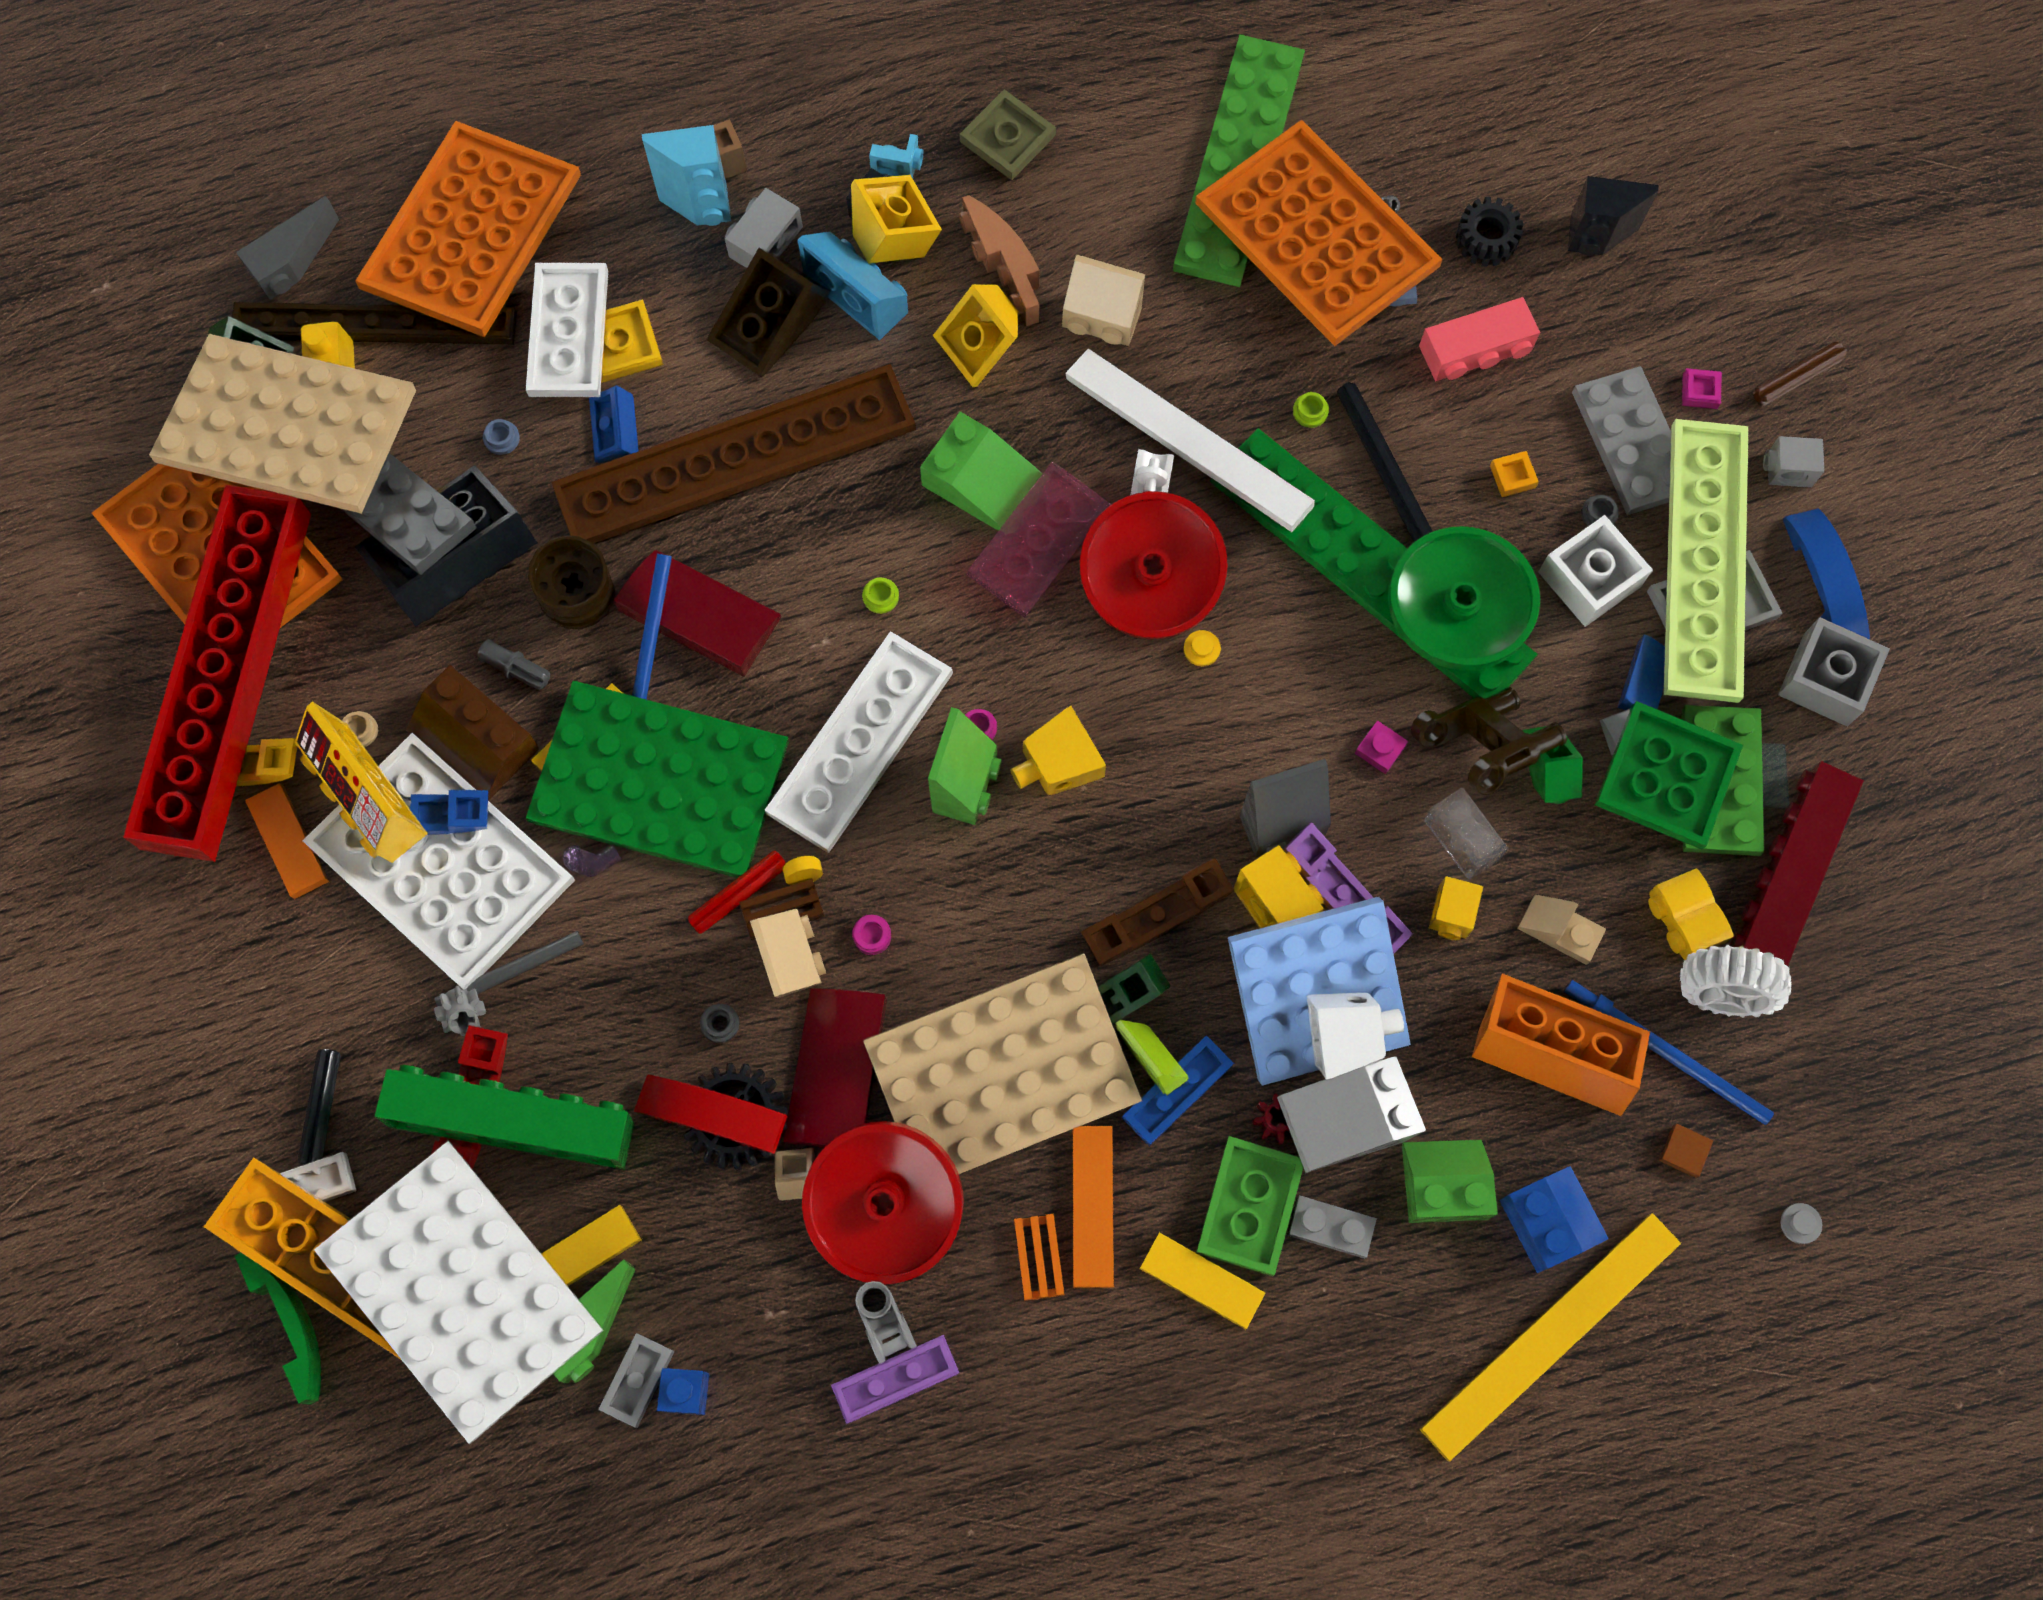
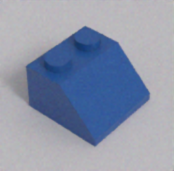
(1553, 1219)

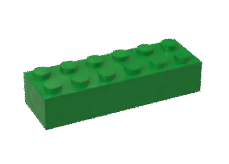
(505, 1118)

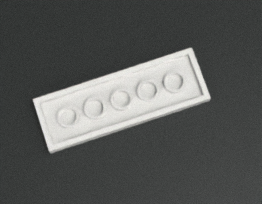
(859, 742)

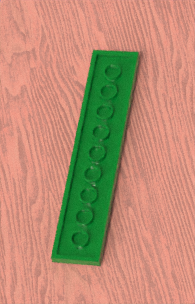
(1355, 554)

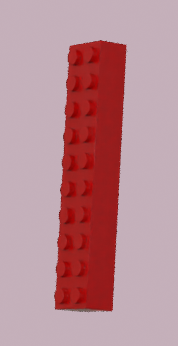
(218, 674)

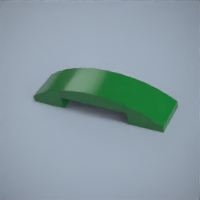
(305, 1370)

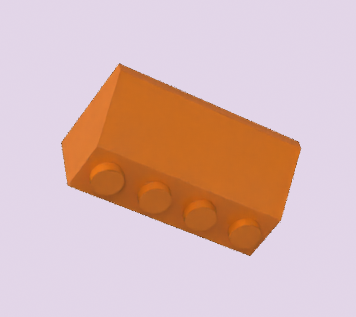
(1562, 1045)

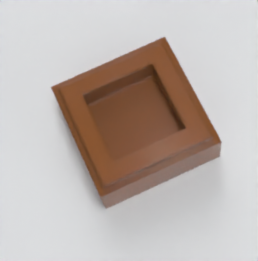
(1686, 1150)

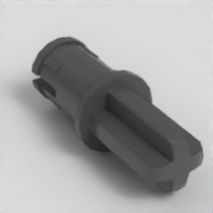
(513, 665)

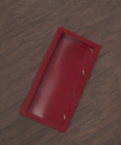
(702, 614)
(833, 1065)

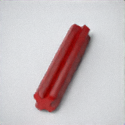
(736, 891)

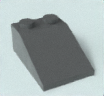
(1284, 804)

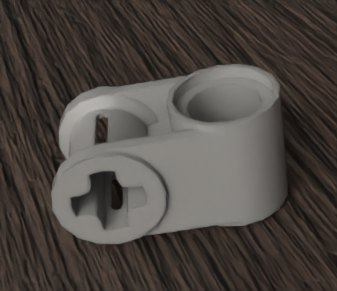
(884, 1323)

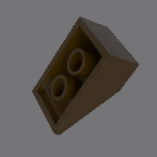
(766, 312)

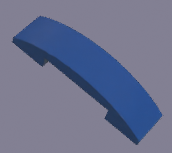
(1829, 569)

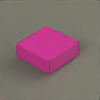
(1701, 388)

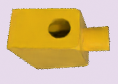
(328, 343)
(1059, 756)

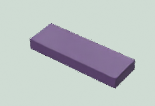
(895, 1379)

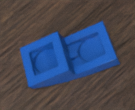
(451, 813)

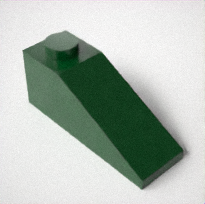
(1133, 988)

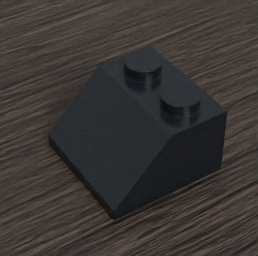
(1608, 213)

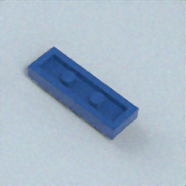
(1158, 1111)

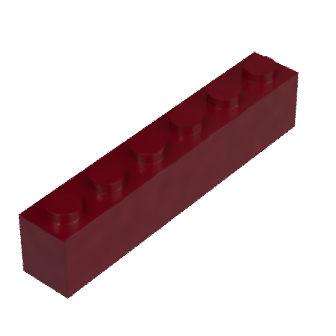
(1798, 861)

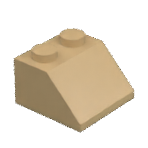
(1103, 300)
(787, 952)

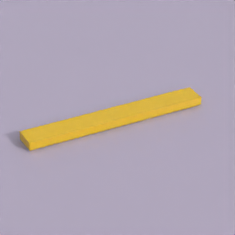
(1549, 1337)

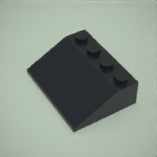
(493, 544)

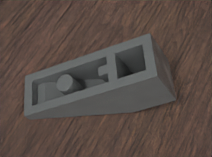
(287, 251)

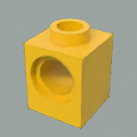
(1455, 908)

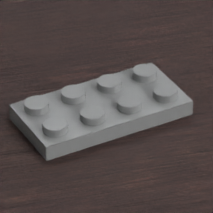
(1629, 436)

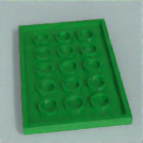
(658, 780)

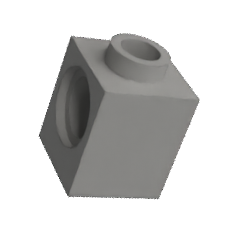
(1794, 461)

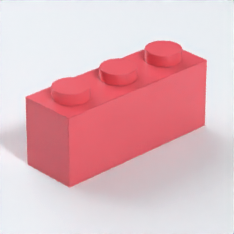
(1479, 339)

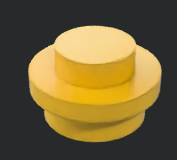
(1202, 648)

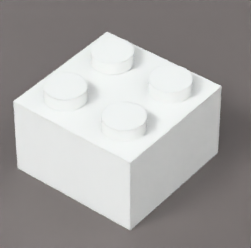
(1595, 570)

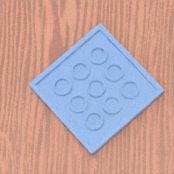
(1311, 955)

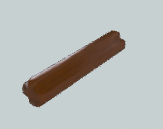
(1799, 373)

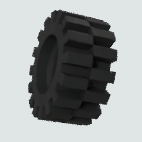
(1494, 215)

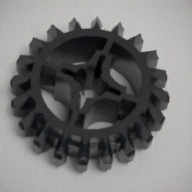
(752, 1085)

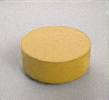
(802, 869)

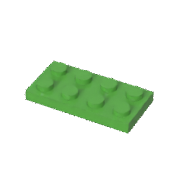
(1740, 818)

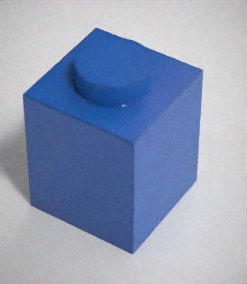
(683, 1391)

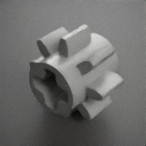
(459, 1010)

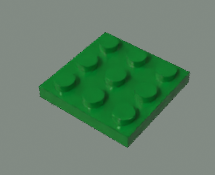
(1669, 775)

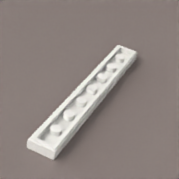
(1190, 440)

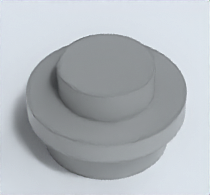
(1801, 1223)

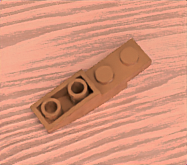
(1003, 251)

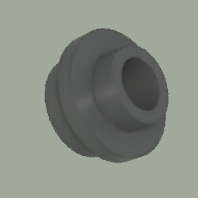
(714, 1012)

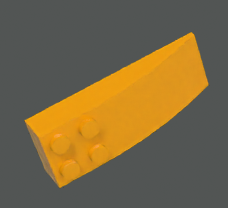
(279, 1230)

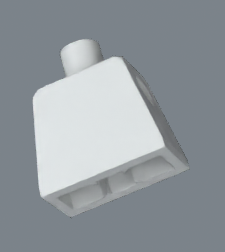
(1349, 1031)

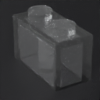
(1465, 833)

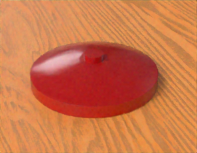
(1153, 565)
(882, 1202)

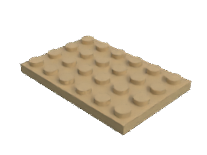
(284, 423)
(1006, 1065)

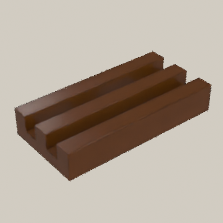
(781, 894)

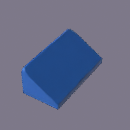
(613, 424)
(1645, 675)

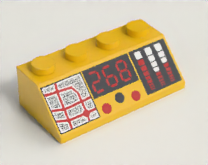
(357, 785)

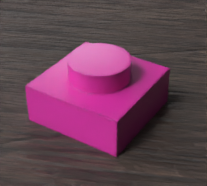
(1381, 747)

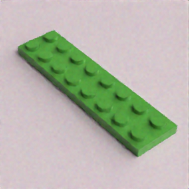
(1247, 119)

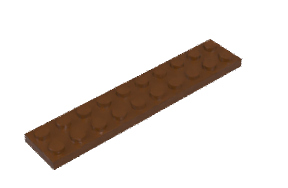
(734, 455)

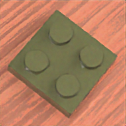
(1007, 134)

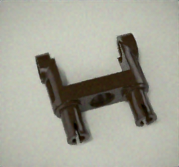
(1484, 721)

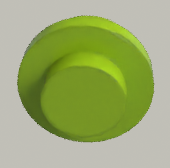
(1310, 410)
(880, 595)

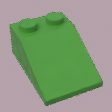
(978, 472)
(962, 770)

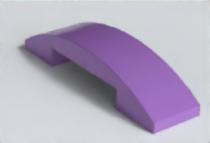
(1334, 880)

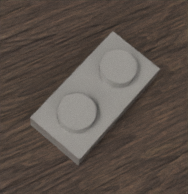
(1332, 1227)
(636, 1380)

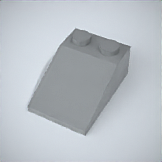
(1351, 1114)

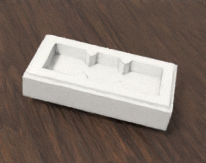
(325, 1177)

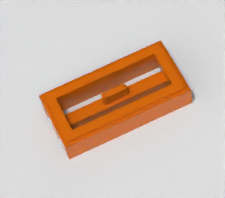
(1034, 1223)

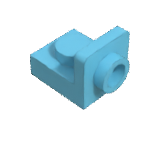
(896, 161)

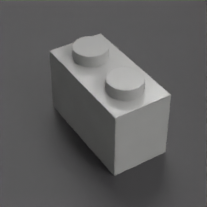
(767, 224)

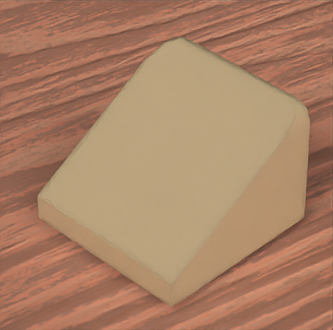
(791, 1172)

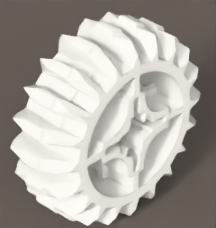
(1735, 981)

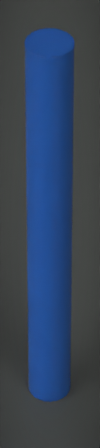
(651, 626)

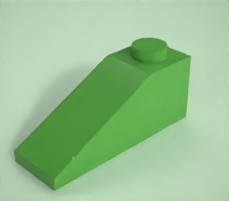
(603, 1304)

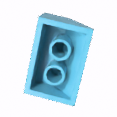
(689, 173)

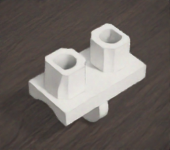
(1152, 472)

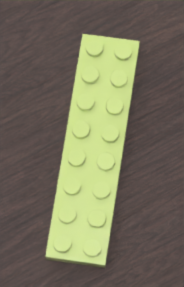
(1706, 561)

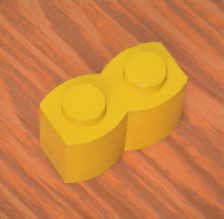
(1689, 913)

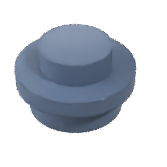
(501, 436)

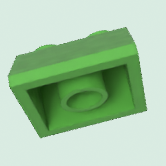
(1448, 1181)

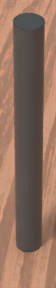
(523, 963)

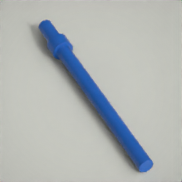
(1674, 1055)

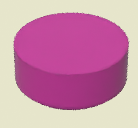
(871, 934)

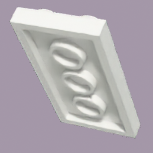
(567, 330)

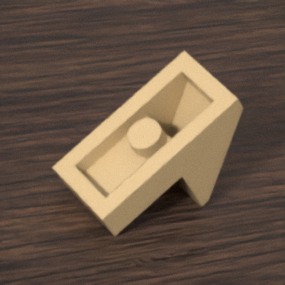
(1560, 927)

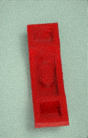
(479, 1059)
(711, 1112)

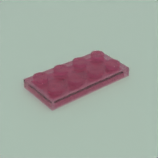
(1037, 539)

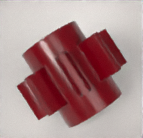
(1264, 1121)

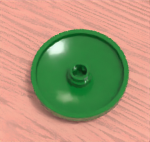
(1464, 598)

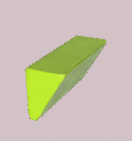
(1152, 1055)

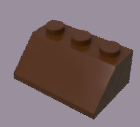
(470, 732)

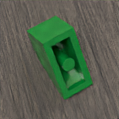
(1557, 773)

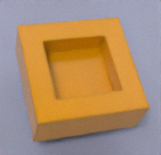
(1514, 474)

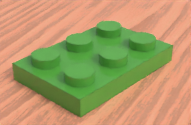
(1250, 1206)

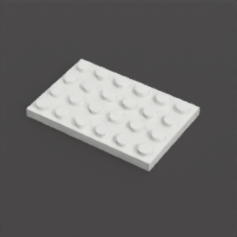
(449, 893)
(458, 1291)

